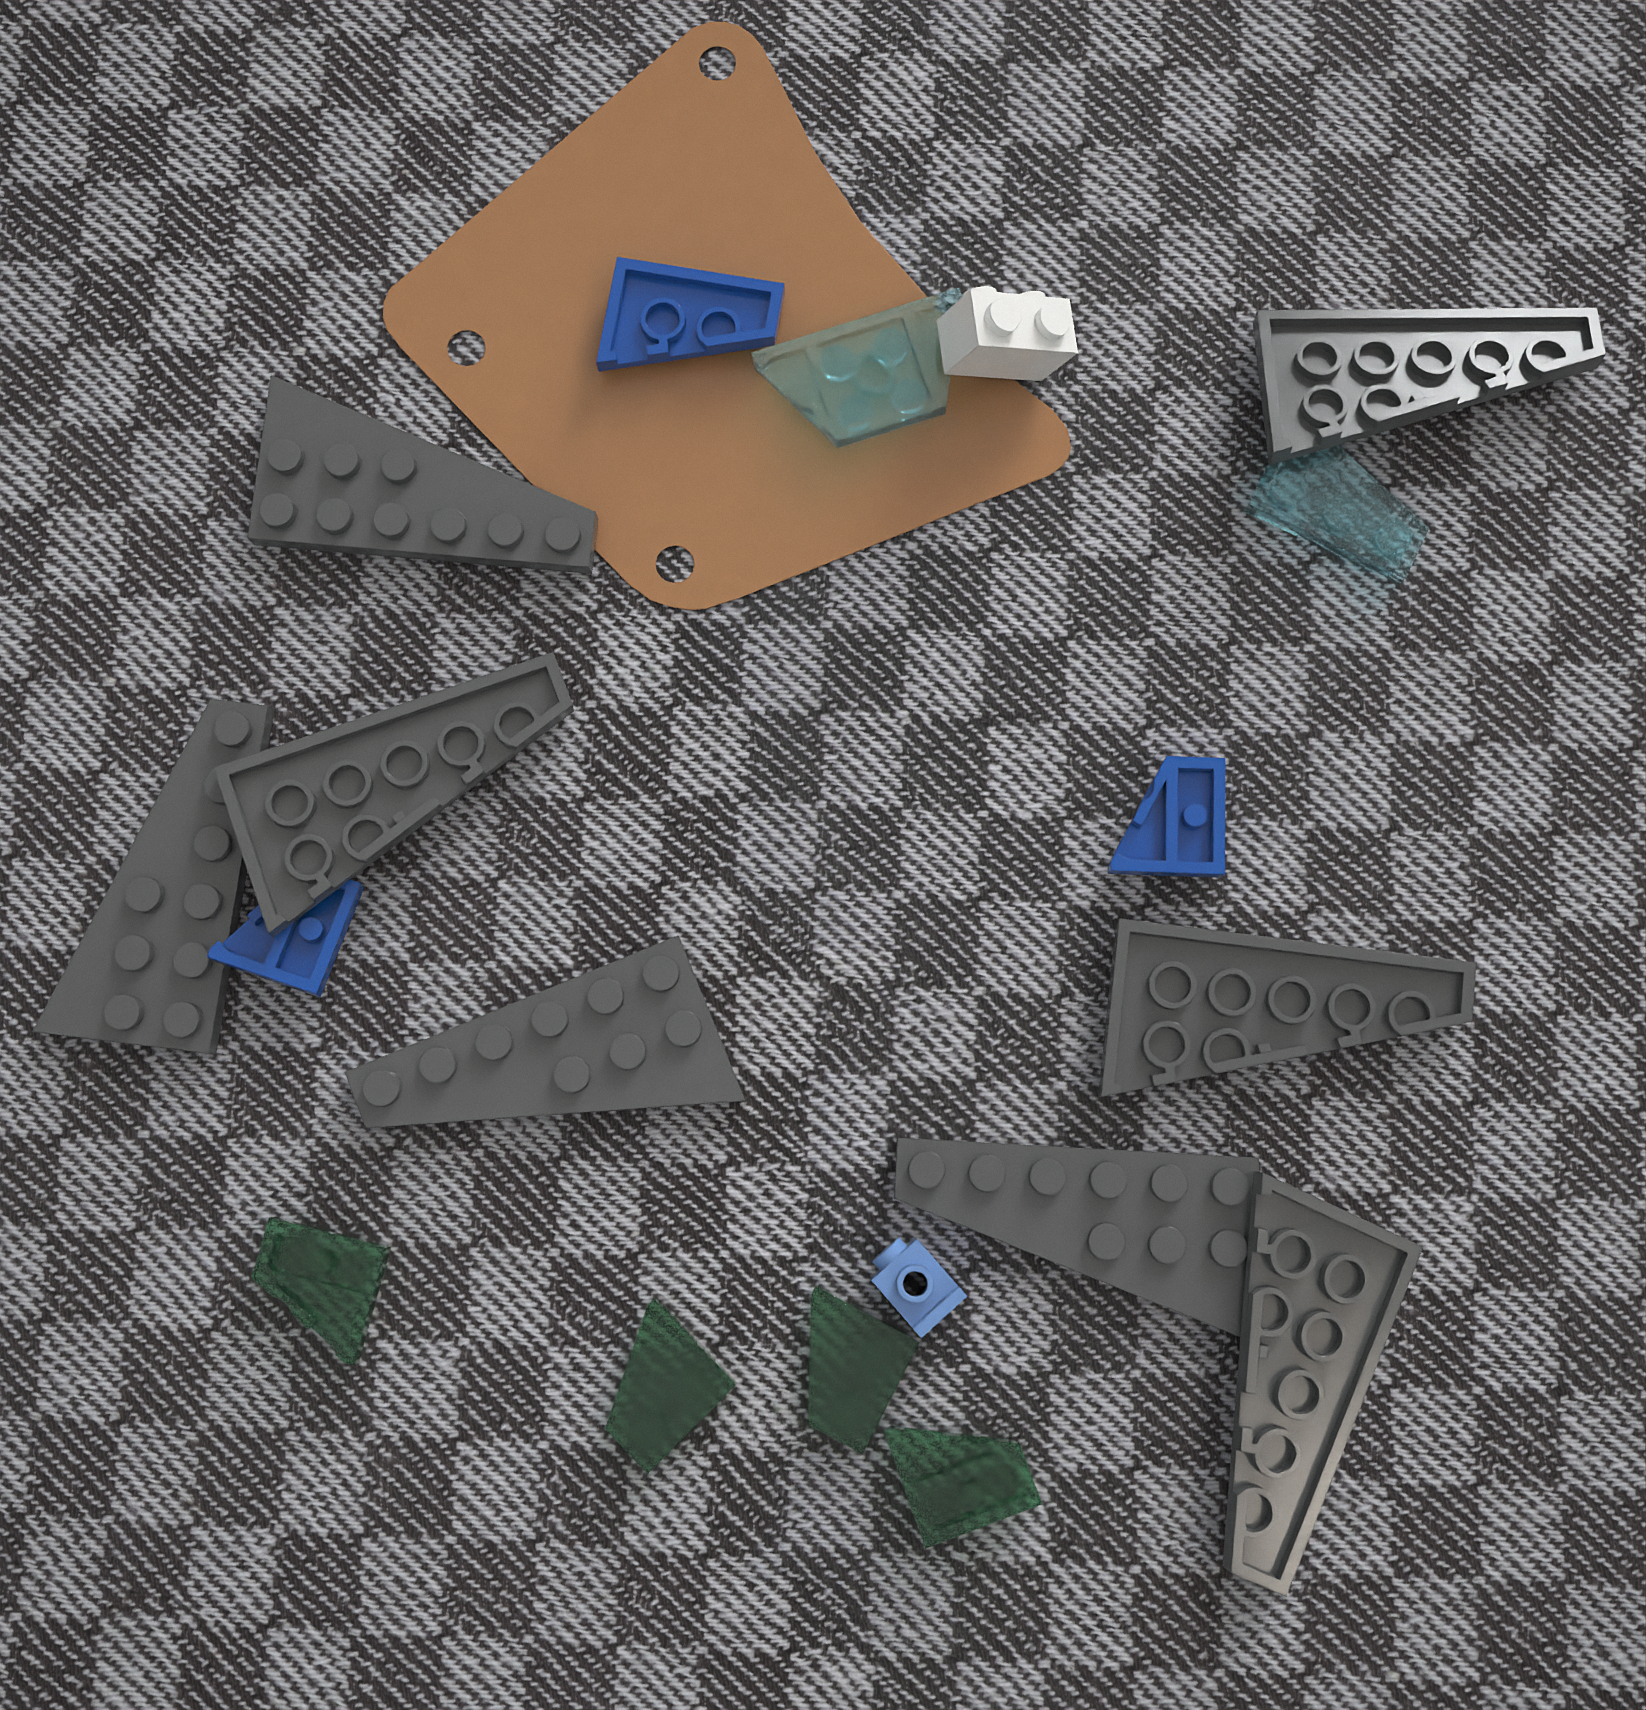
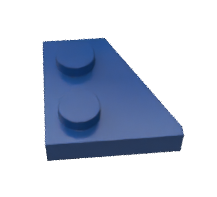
(1177, 823)
(301, 952)

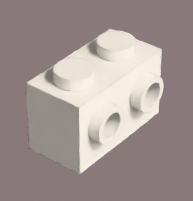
(1006, 335)

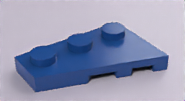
(684, 313)

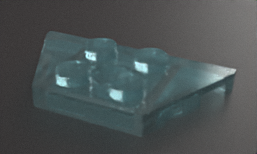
(865, 372)

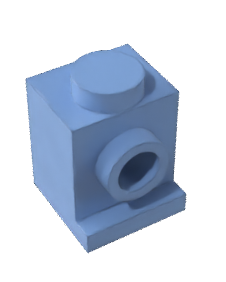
(936, 1300)

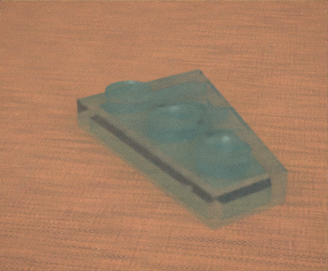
(1340, 509)

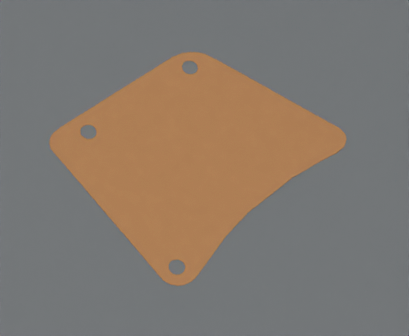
(703, 443)

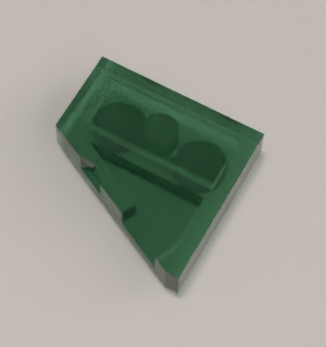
(324, 1280)
(852, 1368)
(664, 1388)
(960, 1480)

